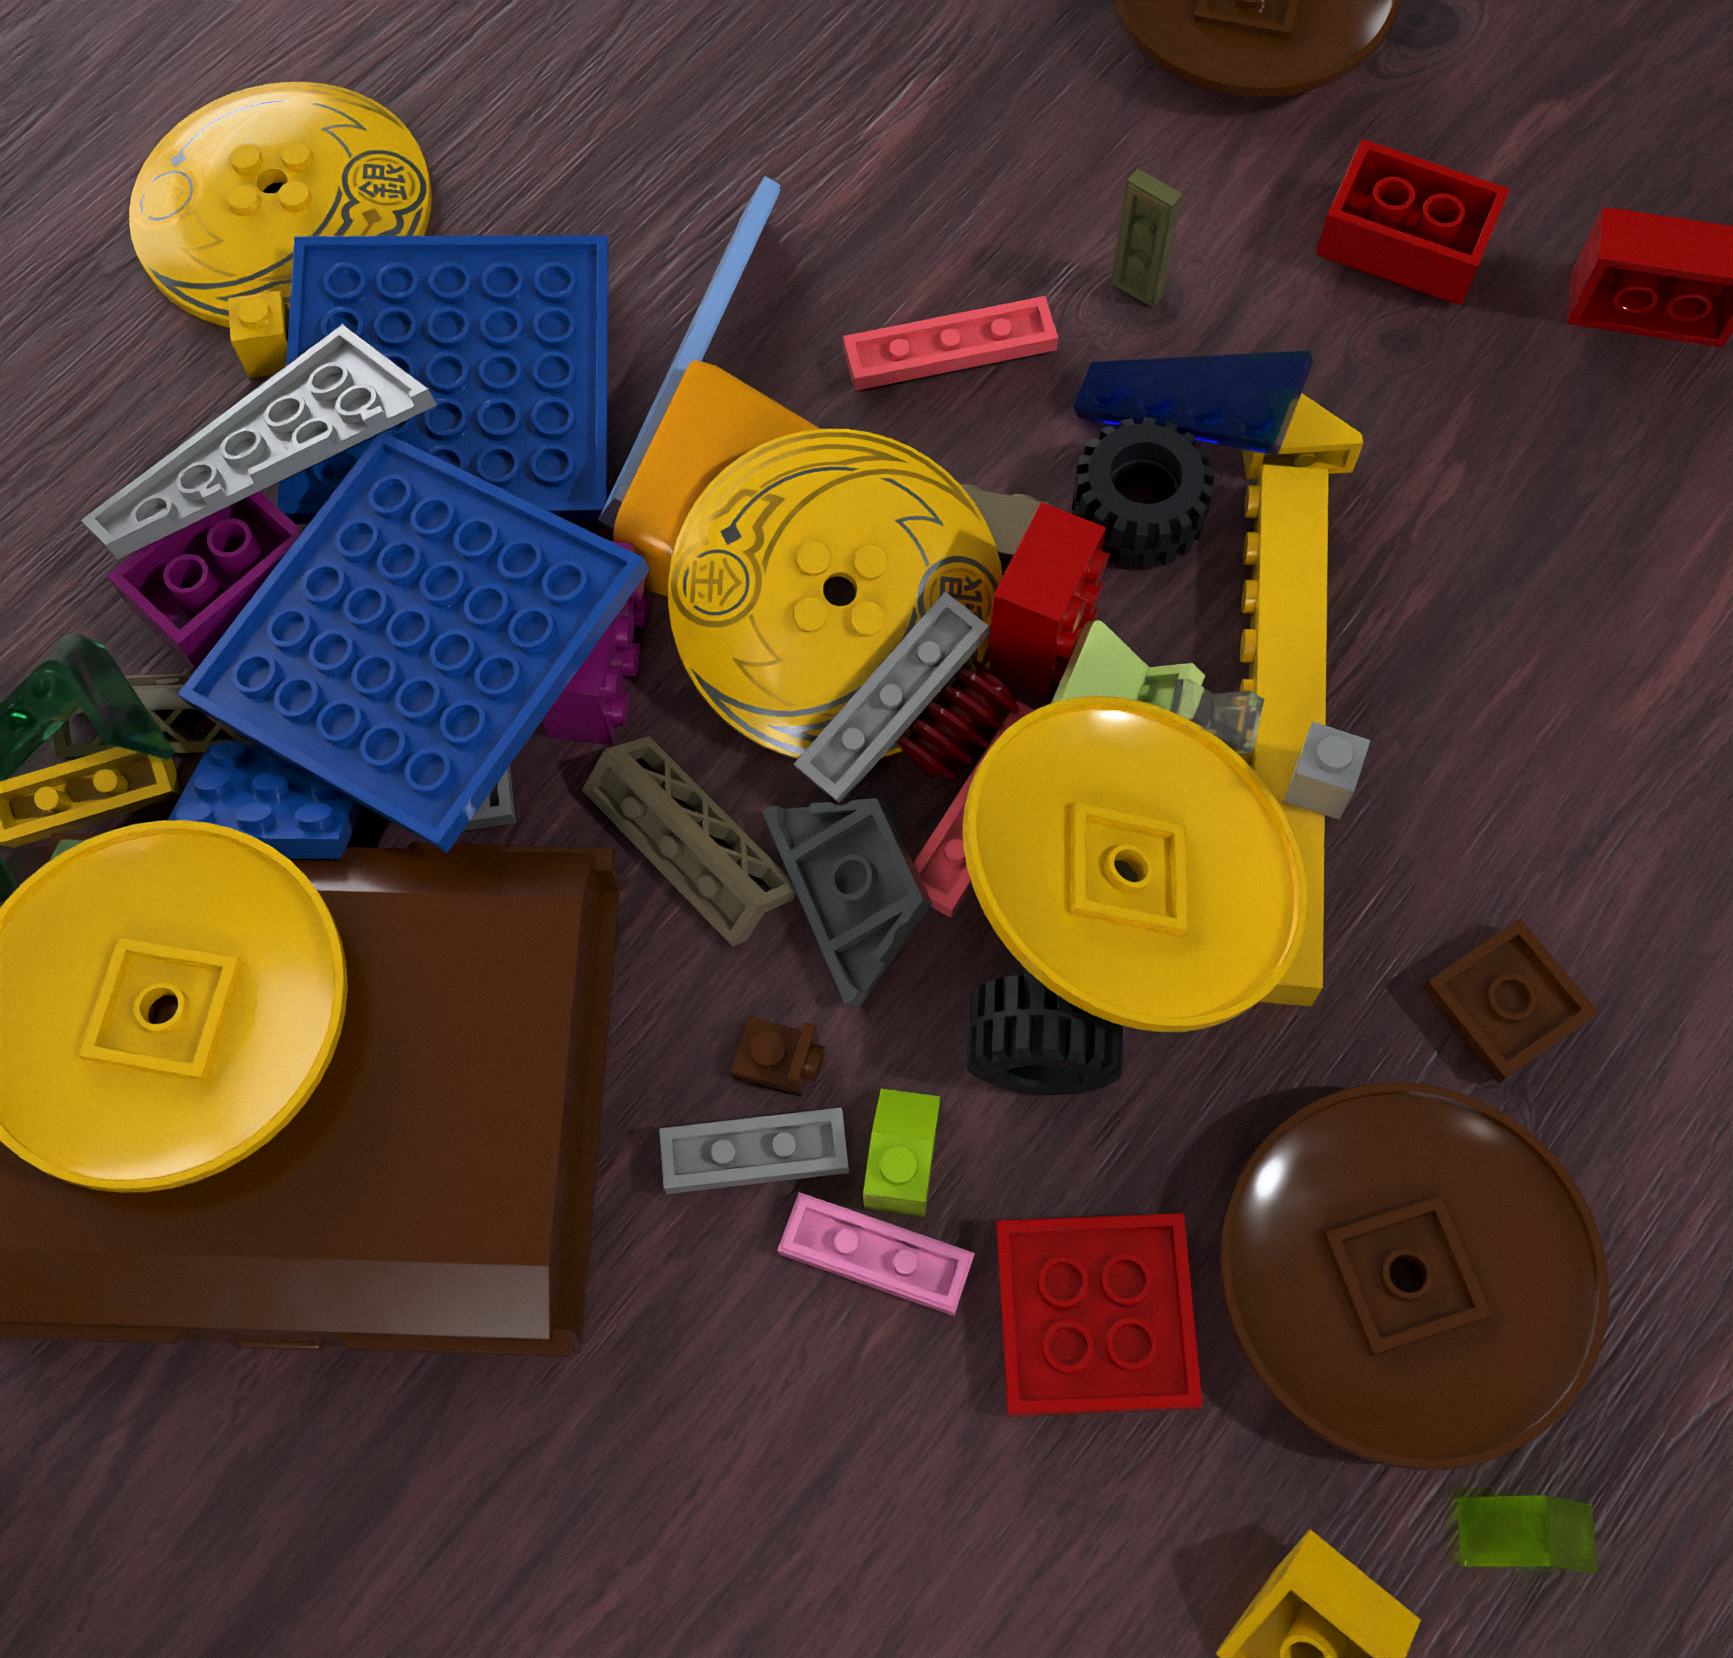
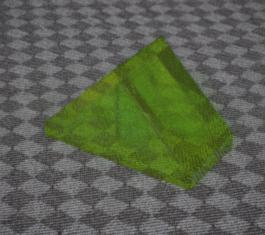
(1527, 1534)

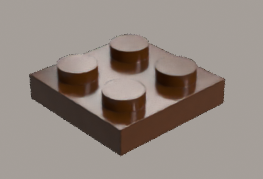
(1509, 1000)

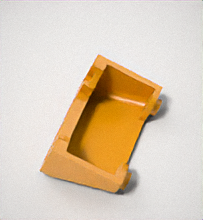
(701, 433)

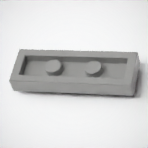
(753, 1150)

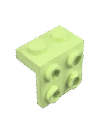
(1110, 668)

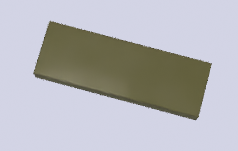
(1146, 237)

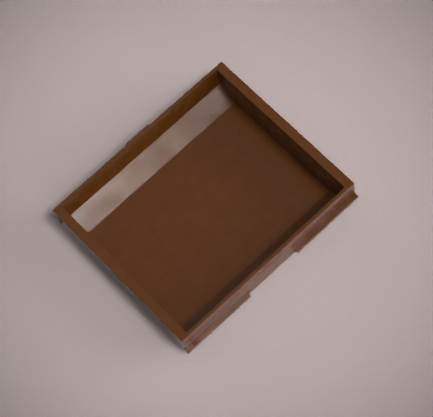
(429, 1176)

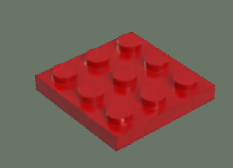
(1097, 1315)

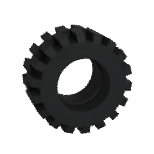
(1153, 458)
(1039, 1042)

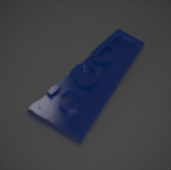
(1216, 398)

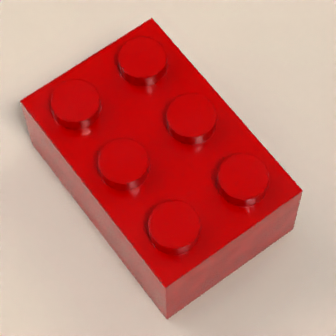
(1411, 221)
(1655, 278)
(1046, 600)

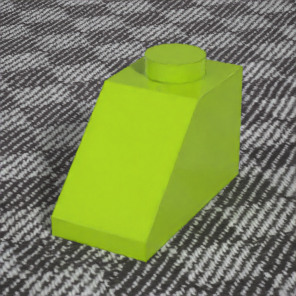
(901, 1153)

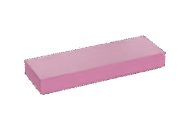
(876, 1253)

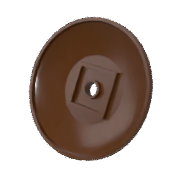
(1257, 44)
(1504, 1260)

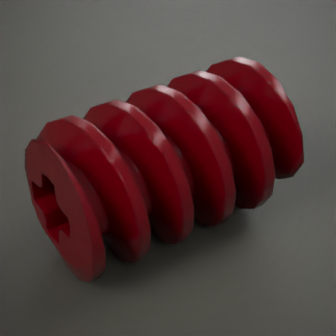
(958, 721)

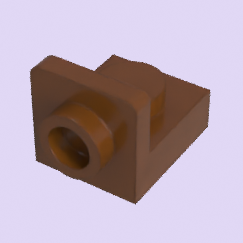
(778, 1056)

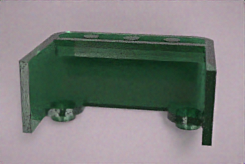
(68, 677)

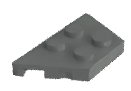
(852, 885)

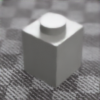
(1326, 770)

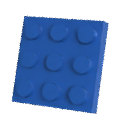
(268, 800)

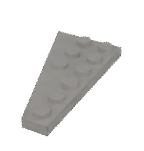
(295, 419)

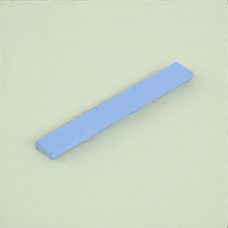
(699, 332)

